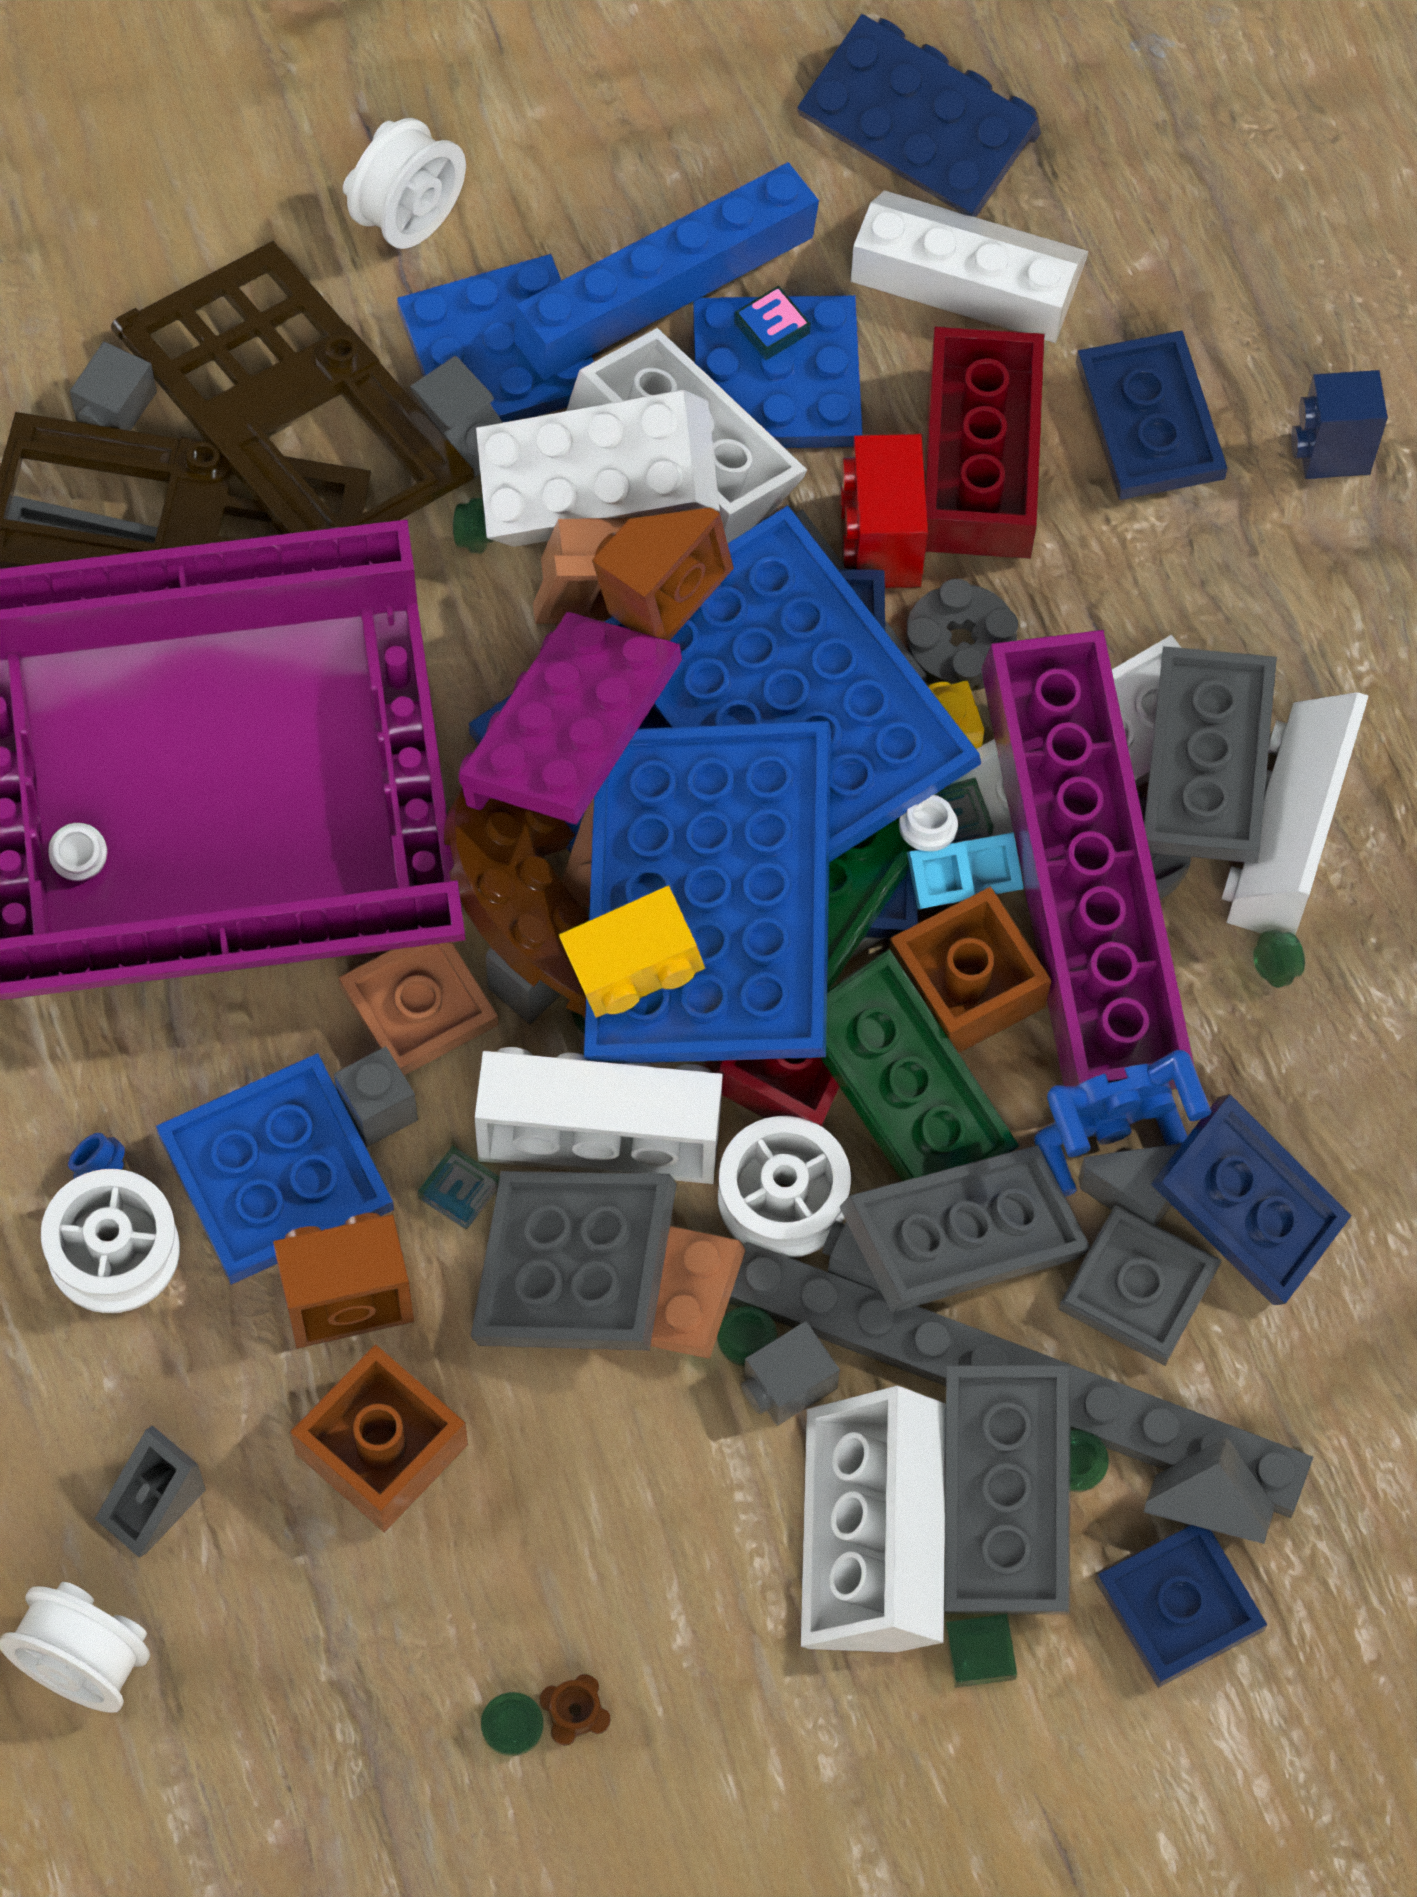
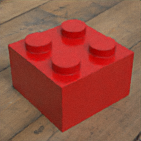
(885, 508)

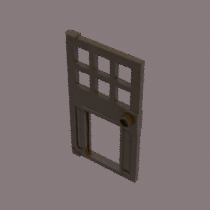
(300, 382)
(193, 500)

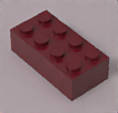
(983, 442)

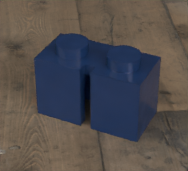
(1340, 424)

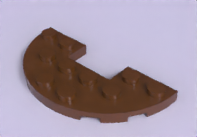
(514, 890)

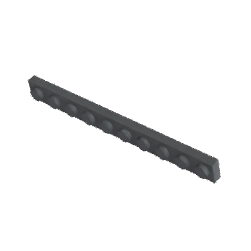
(929, 1342)

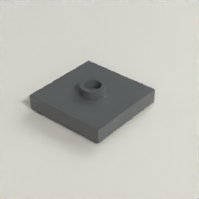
(1139, 1285)

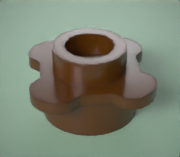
(580, 1692)

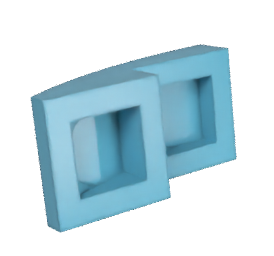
(965, 870)

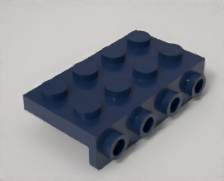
(919, 115)

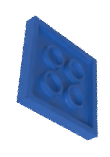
(477, 325)
(801, 394)
(272, 1163)

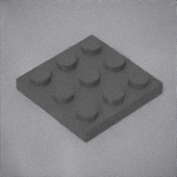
(574, 1260)

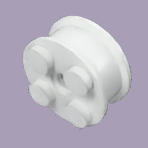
(405, 182)
(788, 1153)
(117, 1272)
(76, 1647)

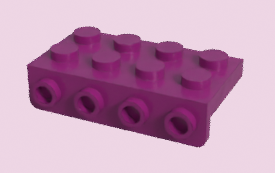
(569, 718)

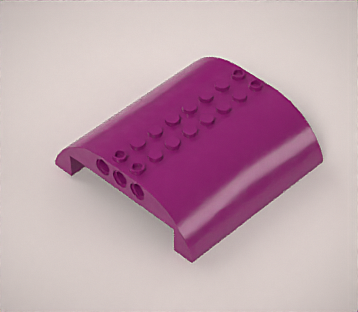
(241, 743)

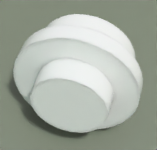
(929, 825)
(78, 852)

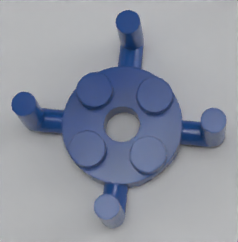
(1110, 1109)

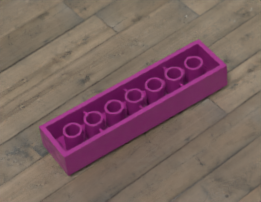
(1084, 855)

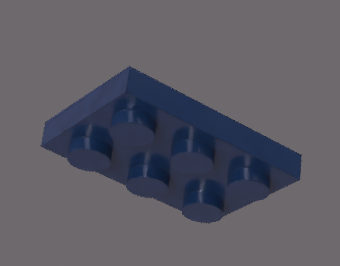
(1151, 415)
(1251, 1200)

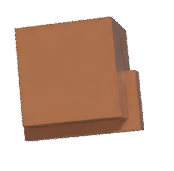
(569, 572)

